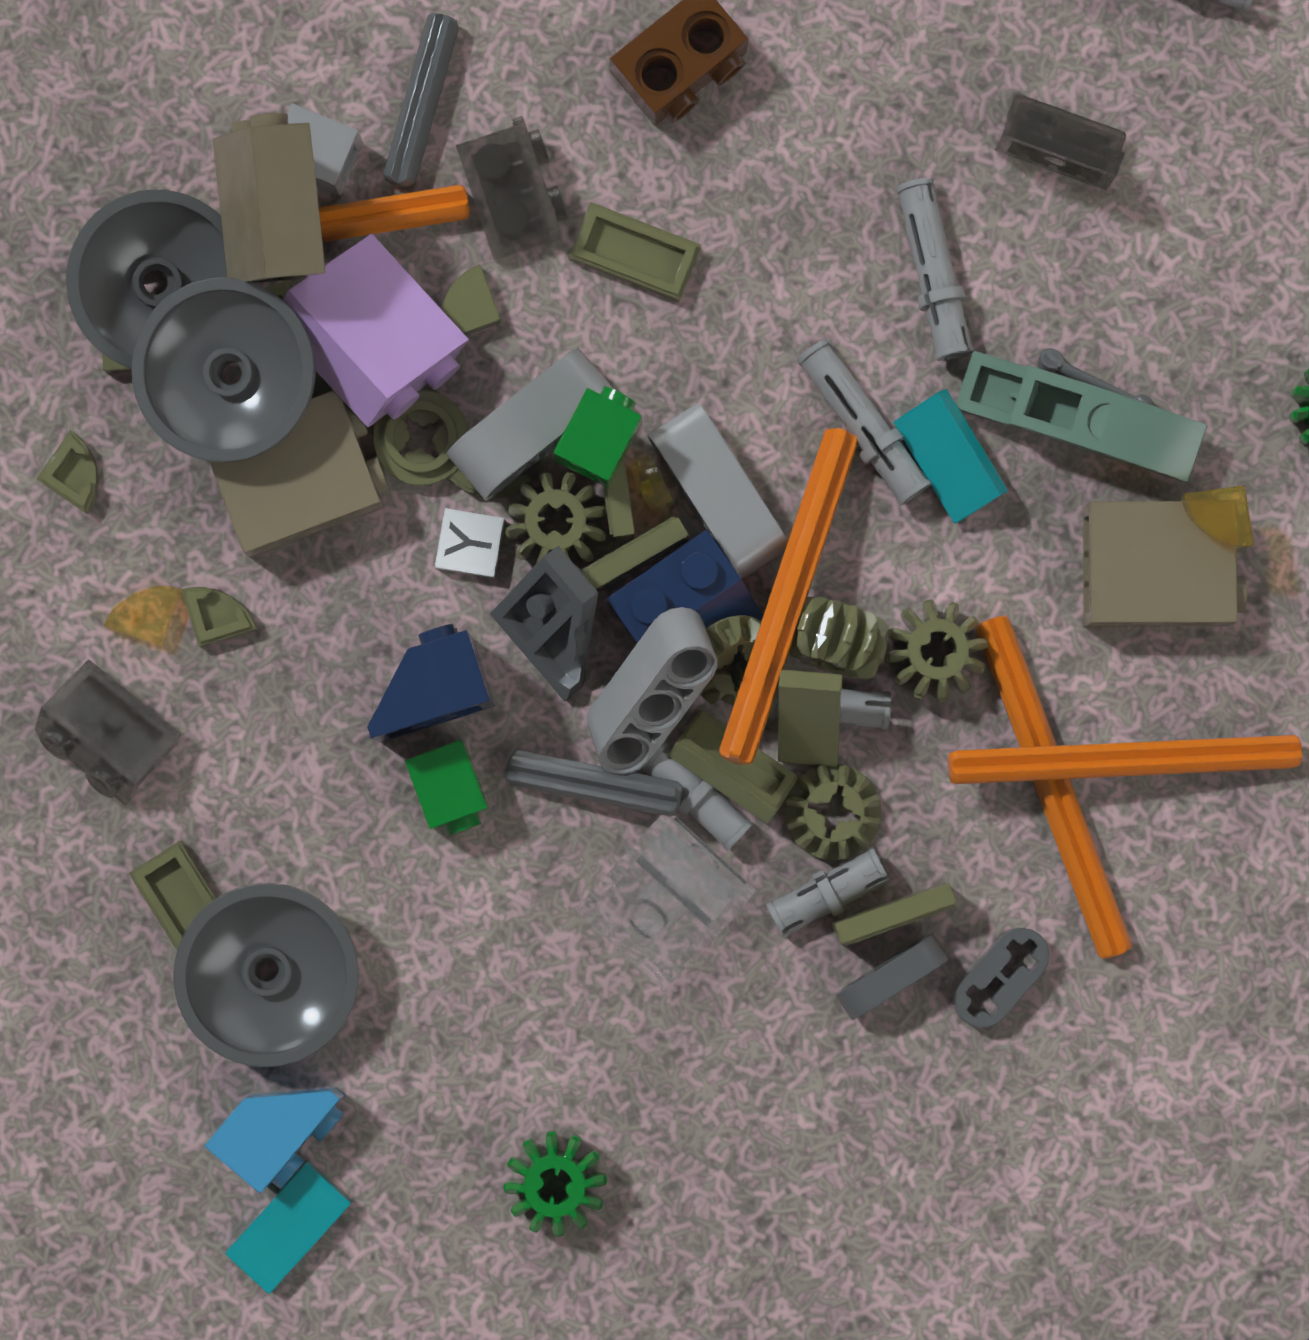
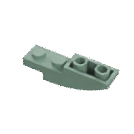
(1081, 416)

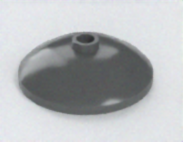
(125, 243)
(183, 360)
(257, 1017)

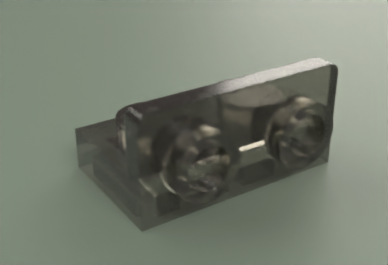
(1062, 142)
(510, 189)
(104, 732)

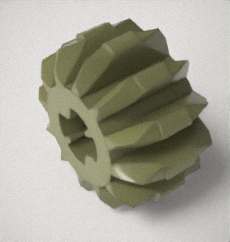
(557, 502)
(840, 638)
(950, 664)

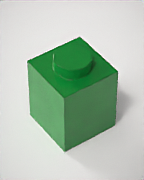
(599, 435)
(448, 788)

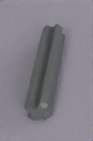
(421, 100)
(593, 783)

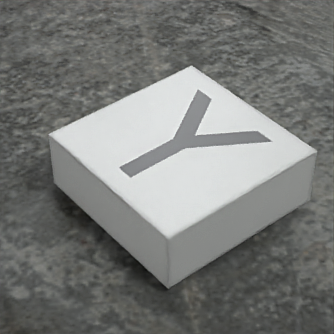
(469, 543)

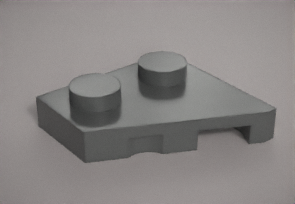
(552, 620)

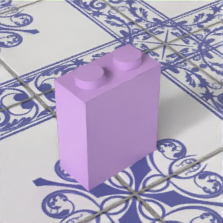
(375, 331)

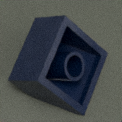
(690, 577)
(432, 685)

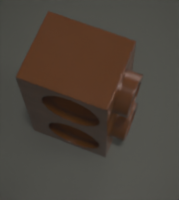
(668, 47)

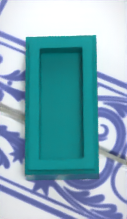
(950, 456)
(288, 1227)

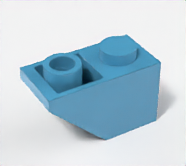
(269, 1129)

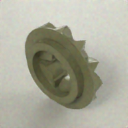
(393, 436)
(728, 638)
(808, 826)

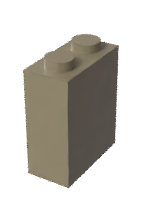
(269, 200)
(304, 482)
(1155, 568)

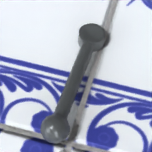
(1053, 361)

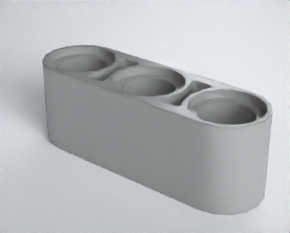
(525, 425)
(719, 490)
(651, 691)

